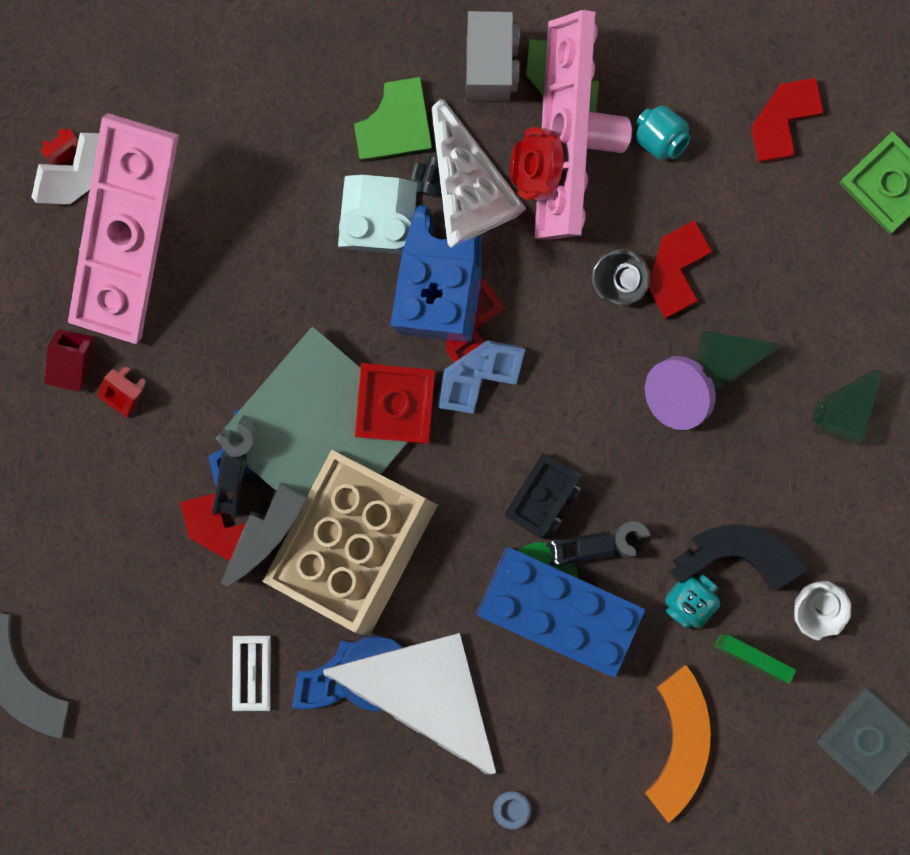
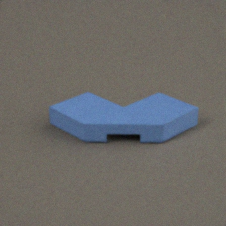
(464, 377)

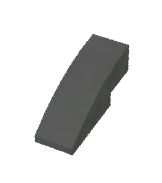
(264, 532)

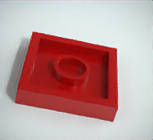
(394, 403)

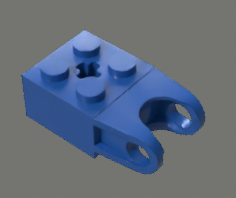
(432, 268)

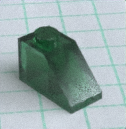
(729, 356)
(847, 410)

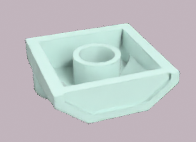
(376, 213)

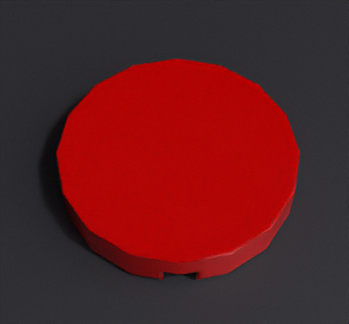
(537, 164)

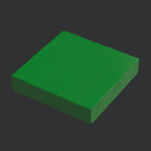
(754, 658)

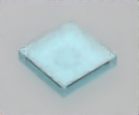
(867, 740)

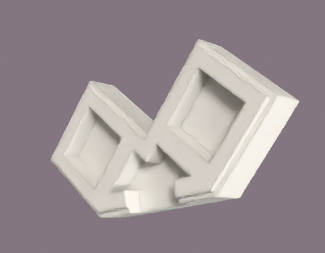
(66, 182)

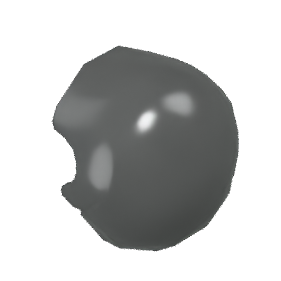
(631, 272)

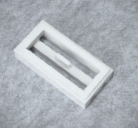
(266, 673)

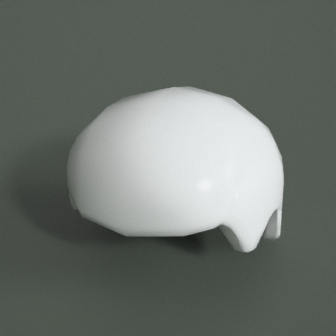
(830, 601)

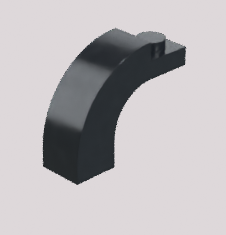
(758, 547)

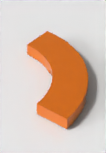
(689, 744)

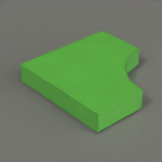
(397, 125)

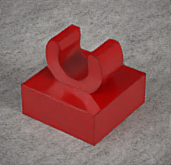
(61, 149)
(120, 392)

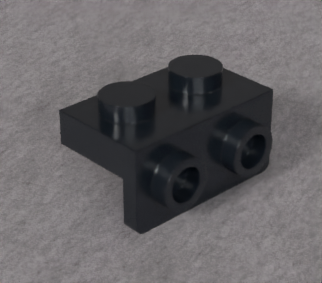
(542, 497)

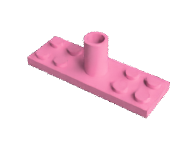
(567, 113)
(122, 227)

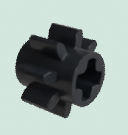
(428, 177)

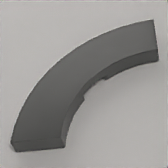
(22, 696)

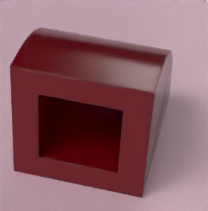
(68, 360)

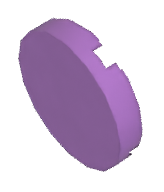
(679, 393)

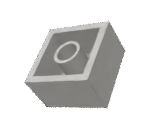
(490, 48)

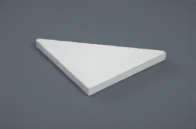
(471, 186)
(427, 691)

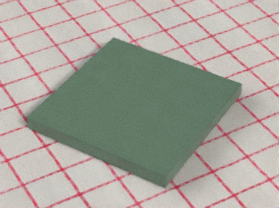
(307, 413)

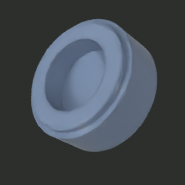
(511, 810)

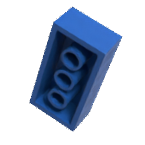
(560, 612)

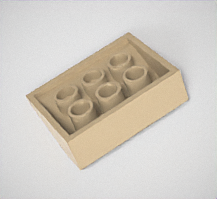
(350, 543)

